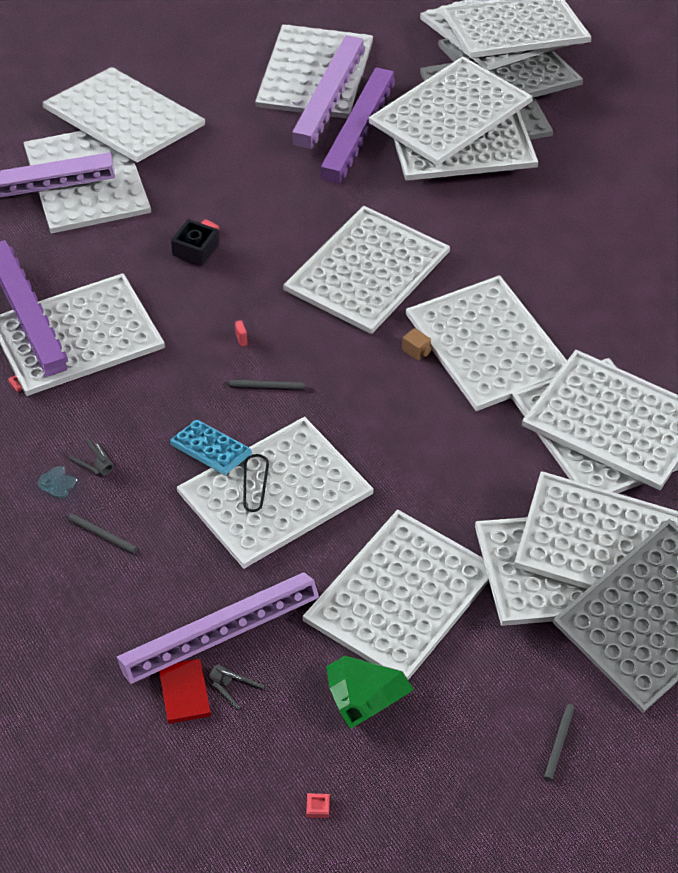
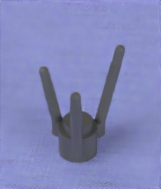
(102, 462)
(223, 676)

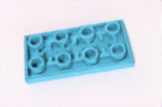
(211, 447)

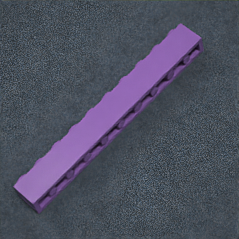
(357, 126)
(30, 314)

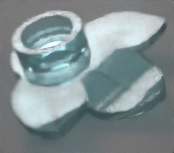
(57, 482)

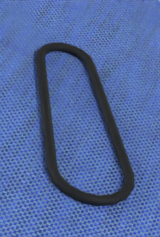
(264, 483)

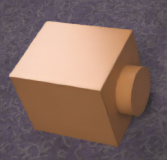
(416, 344)

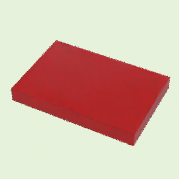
(184, 691)

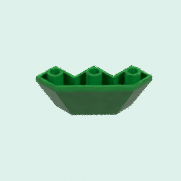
(364, 688)

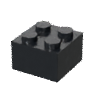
(195, 242)

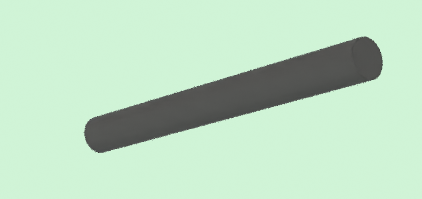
(267, 384)
(102, 533)
(556, 751)

